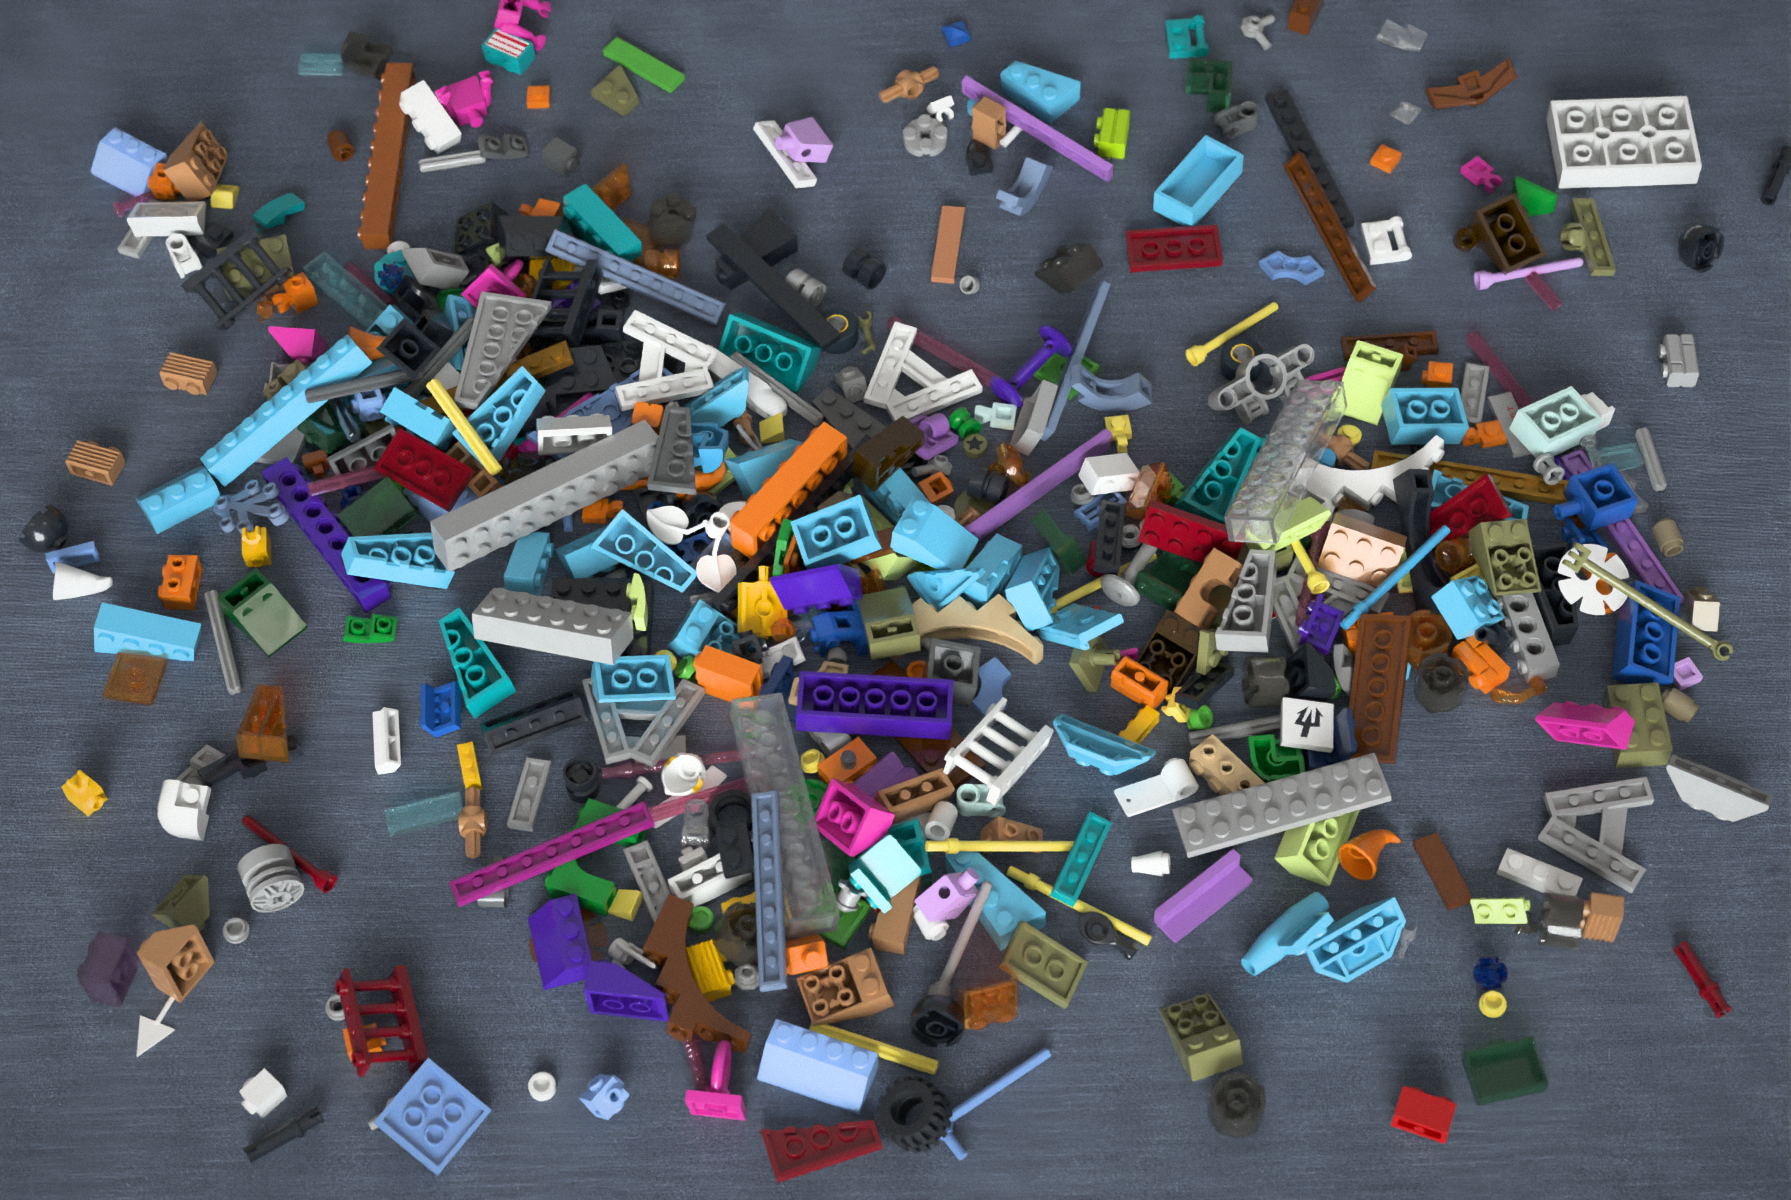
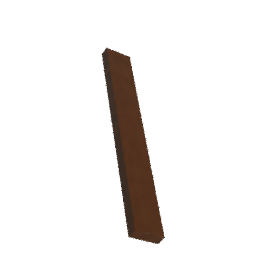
(1330, 227)

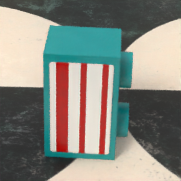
(508, 51)

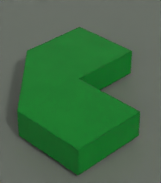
(783, 541)

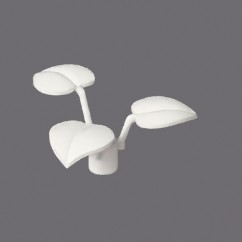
(670, 524)

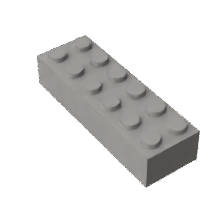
(553, 625)

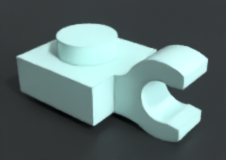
(999, 415)

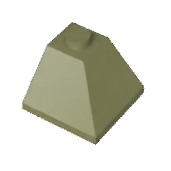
(185, 903)

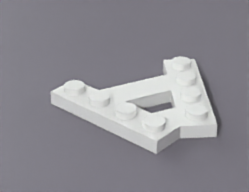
(659, 340)
(938, 390)

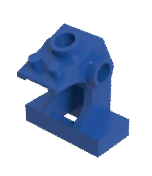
(828, 635)

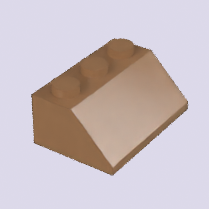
(176, 960)

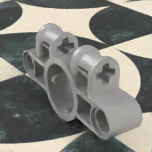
(1241, 393)

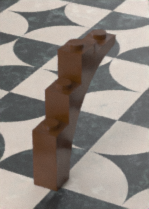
(692, 1010)

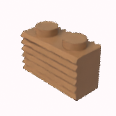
(988, 122)
(188, 373)
(95, 462)
(1602, 916)

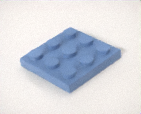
(432, 1116)

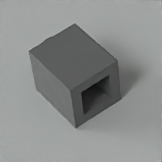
(560, 157)

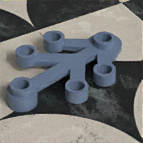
(228, 504)

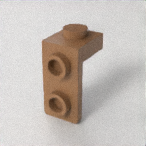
(1008, 830)

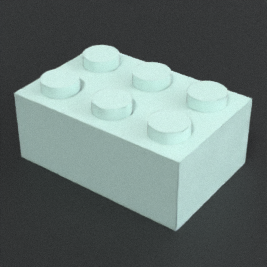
(1555, 423)

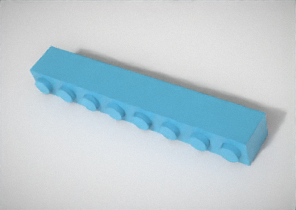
(283, 411)

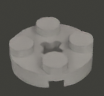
(925, 126)

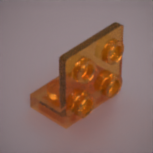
(614, 187)

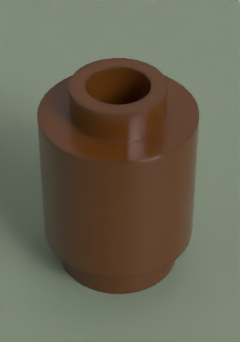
(340, 145)

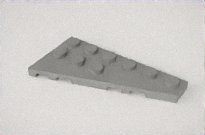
(496, 338)

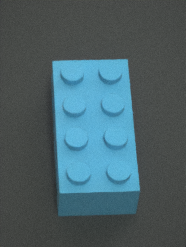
(1198, 182)

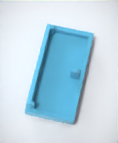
(1078, 624)

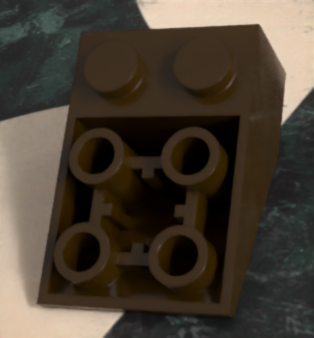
(1172, 650)

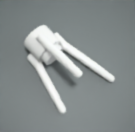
(625, 952)

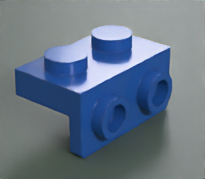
(1572, 534)
(440, 708)

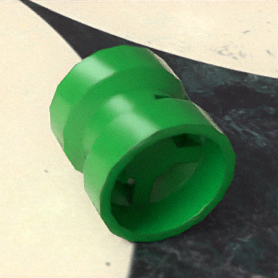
(964, 423)

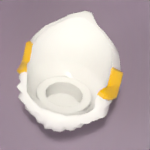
(683, 774)

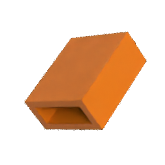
(727, 674)

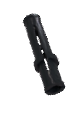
(1781, 168)
(284, 1134)

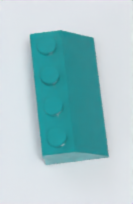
(772, 349)

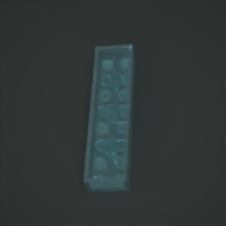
(344, 289)

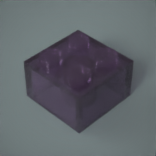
(108, 969)

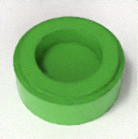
(701, 920)

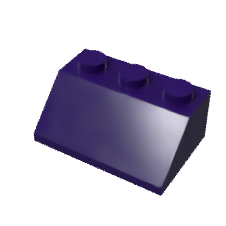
(818, 588)
(560, 942)

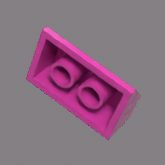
(1587, 724)
(852, 818)

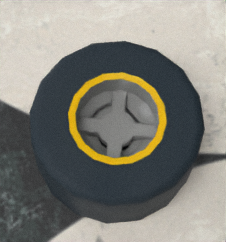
(847, 325)
(1235, 352)

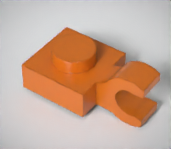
(1485, 433)
(601, 511)

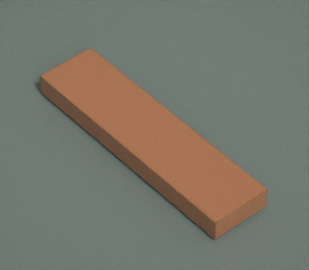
(948, 244)

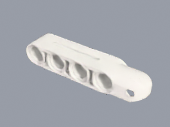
(759, 396)

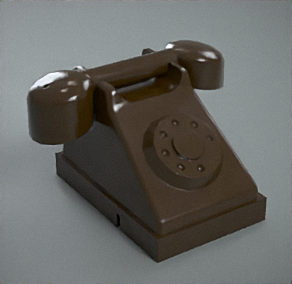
(1503, 234)

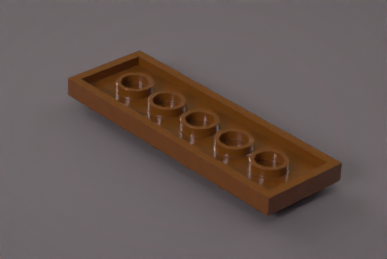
(1380, 684)
(930, 753)

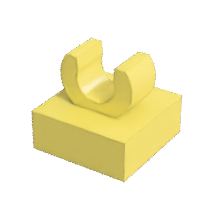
(1178, 711)

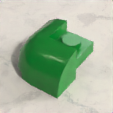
(1272, 760)

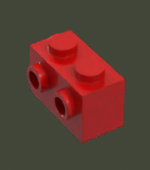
(1424, 1114)

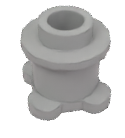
(848, 896)

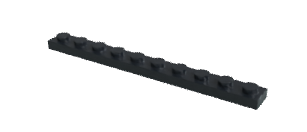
(836, 481)

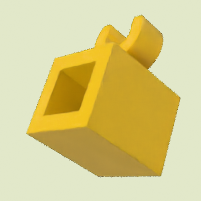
(256, 547)
(84, 793)

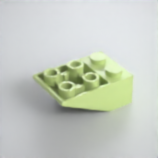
(1368, 379)

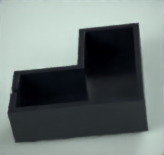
(609, 594)

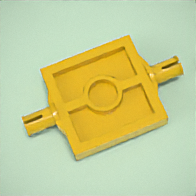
(759, 605)

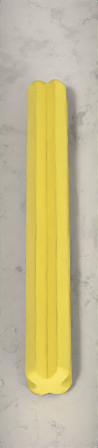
(464, 427)
(884, 1050)

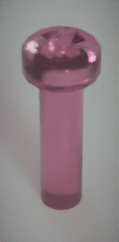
(129, 204)

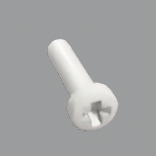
(1008, 138)
(636, 792)

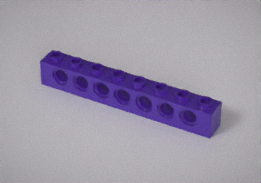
(323, 531)

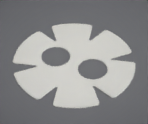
(1592, 600)

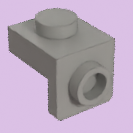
(852, 383)

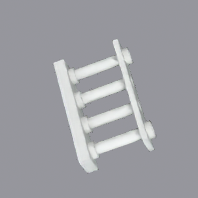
(1010, 770)

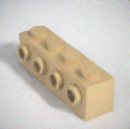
(1221, 767)

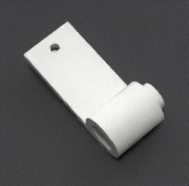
(1172, 785)
(939, 822)

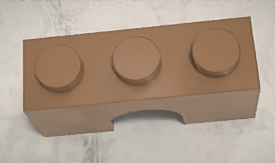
(481, 482)
(1195, 604)

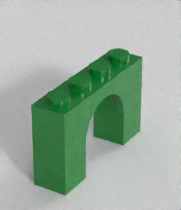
(568, 879)

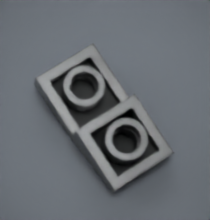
(506, 148)

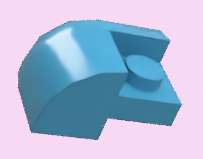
(709, 445)

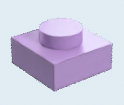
(1686, 674)

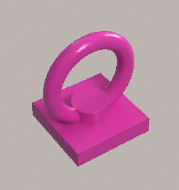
(494, 281)
(718, 1099)

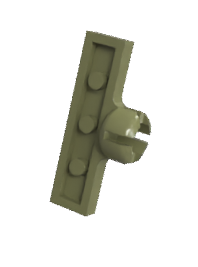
(1588, 237)

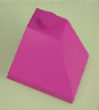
(300, 343)

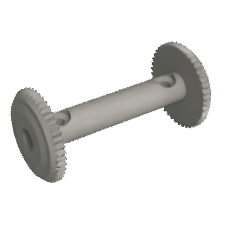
(1121, 588)

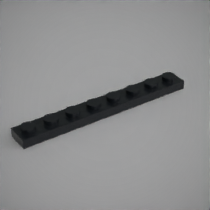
(1300, 140)

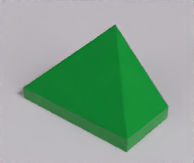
(1534, 197)

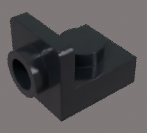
(476, 266)

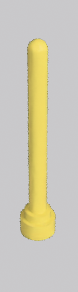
(1197, 354)
(1316, 581)

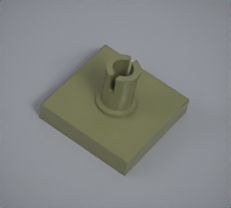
(1091, 663)

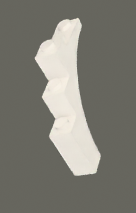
(1370, 486)

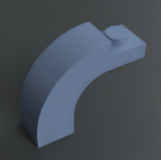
(1027, 188)
(1111, 395)

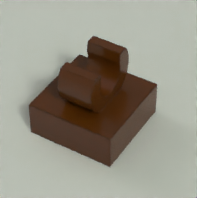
(316, 463)

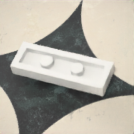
(1538, 874)

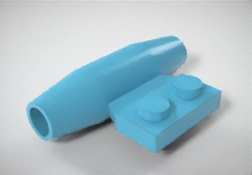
(1289, 934)

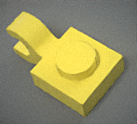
(1120, 430)

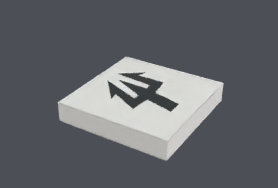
(1306, 725)

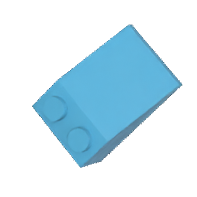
(932, 537)

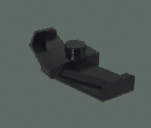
(212, 239)
(233, 763)

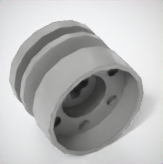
(270, 878)

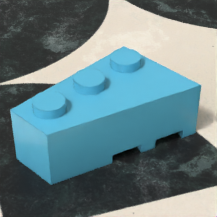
(755, 467)
(1033, 588)

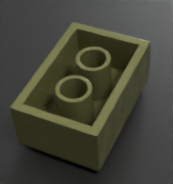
(280, 253)
(1650, 735)

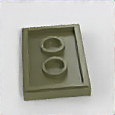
(1042, 964)

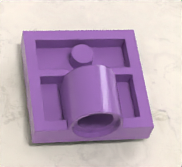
(937, 435)

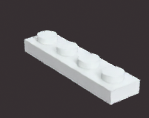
(796, 171)

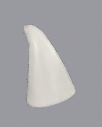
(74, 582)

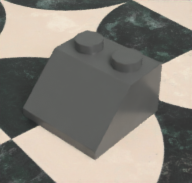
(955, 663)

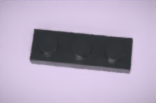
(1203, 687)

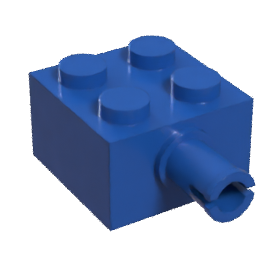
(1597, 498)

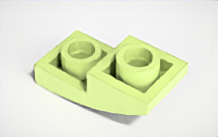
(637, 596)

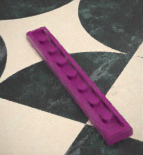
(551, 854)

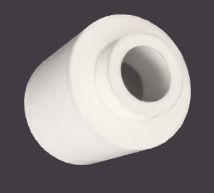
(930, 930)

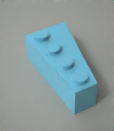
(504, 413)
(639, 549)

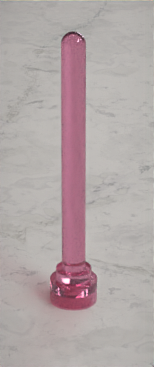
(1317, 538)

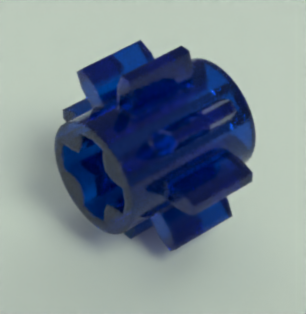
(391, 269)
(350, 495)
(1490, 972)

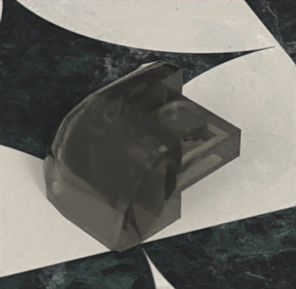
(364, 56)

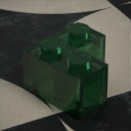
(1210, 79)

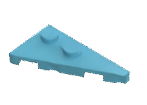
(943, 586)

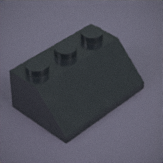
(528, 236)

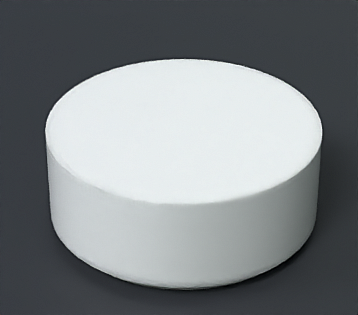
(542, 1086)

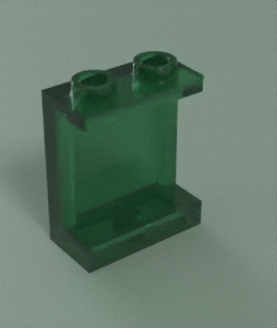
(1167, 579)

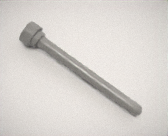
(942, 986)

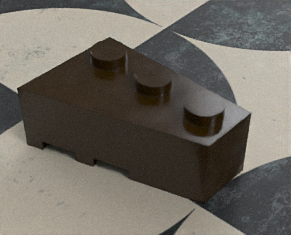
(886, 452)

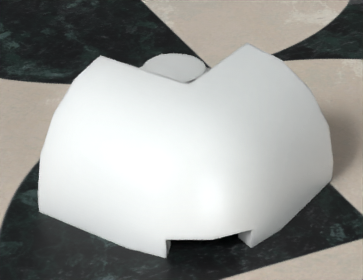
(184, 809)

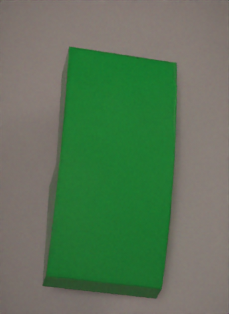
(366, 630)

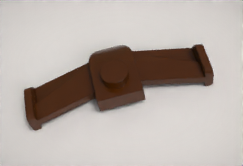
(1472, 88)

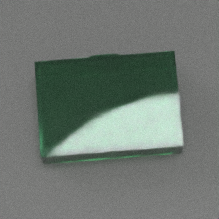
(325, 430)
(378, 511)
(1062, 546)
(1504, 1070)

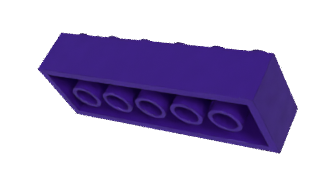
(874, 705)

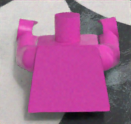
(508, 18)
(466, 100)

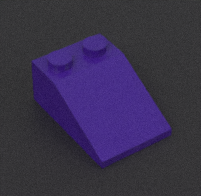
(620, 993)

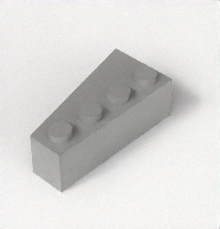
(1249, 613)

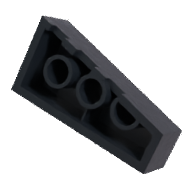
(1557, 613)

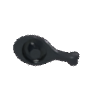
(1100, 931)

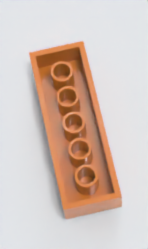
(787, 489)

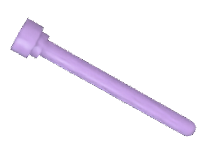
(1485, 279)

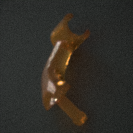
(1537, 687)

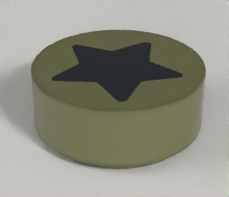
(975, 446)

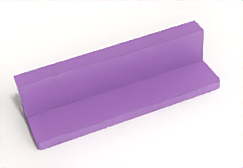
(884, 774)
(1202, 897)

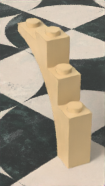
(992, 623)

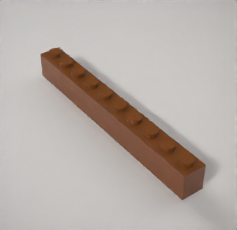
(387, 159)

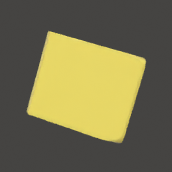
(224, 196)
(772, 429)
(626, 904)

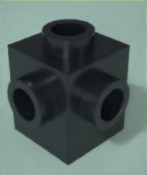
(741, 646)

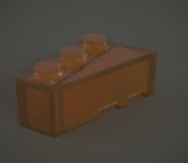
(264, 726)

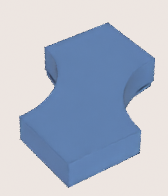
(1283, 266)
(992, 678)

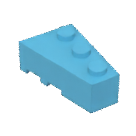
(1040, 90)
(418, 419)
(999, 560)
(529, 563)

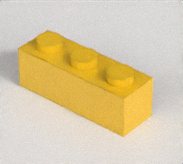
(1141, 725)
(469, 765)

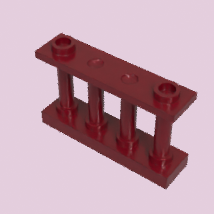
(402, 1007)

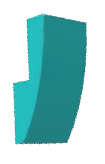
(275, 211)

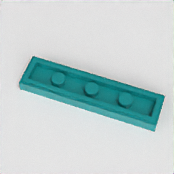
(1080, 859)

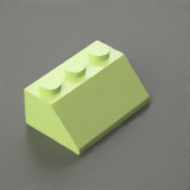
(1305, 520)

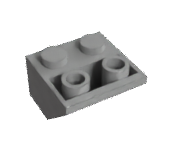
(436, 267)

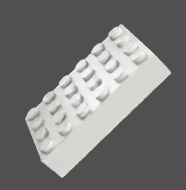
(1623, 142)

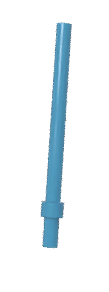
(1362, 607)

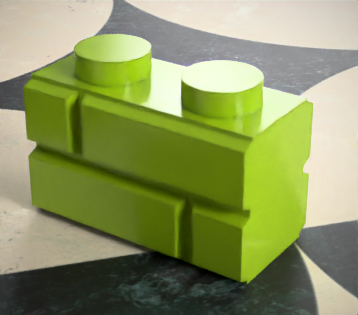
(1113, 133)

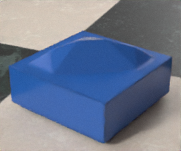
(955, 34)

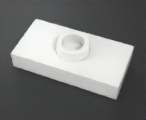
(789, 648)

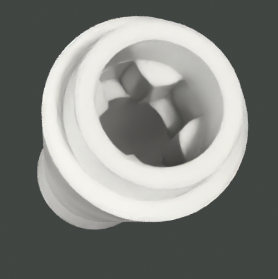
(1152, 863)

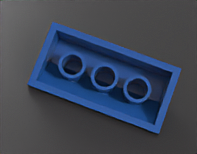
(1644, 640)

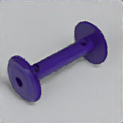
(1053, 339)

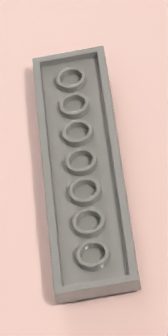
(1281, 805)

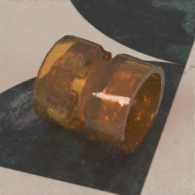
(663, 263)
(1455, 554)

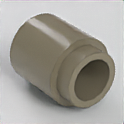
(1668, 537)
(1679, 705)

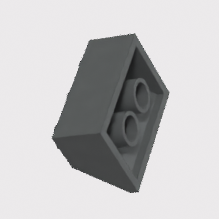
(362, 453)

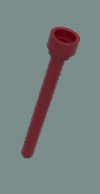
(323, 879)

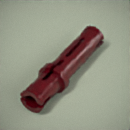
(1708, 989)

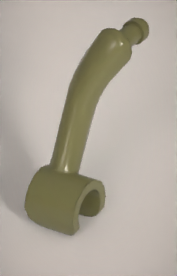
(865, 325)

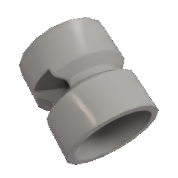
(809, 288)

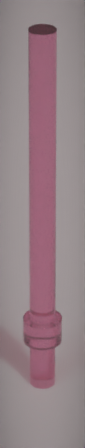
(629, 769)

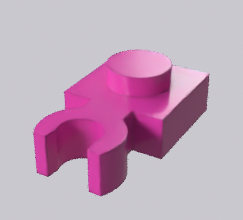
(1480, 172)

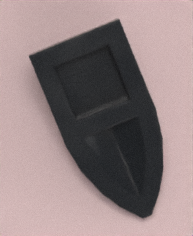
(978, 159)

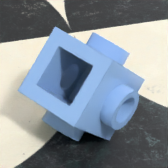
(368, 405)
(604, 1095)

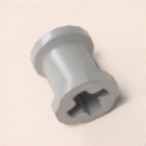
(1546, 470)

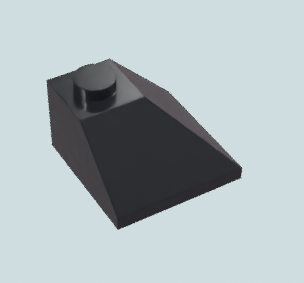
(408, 348)
(1309, 676)

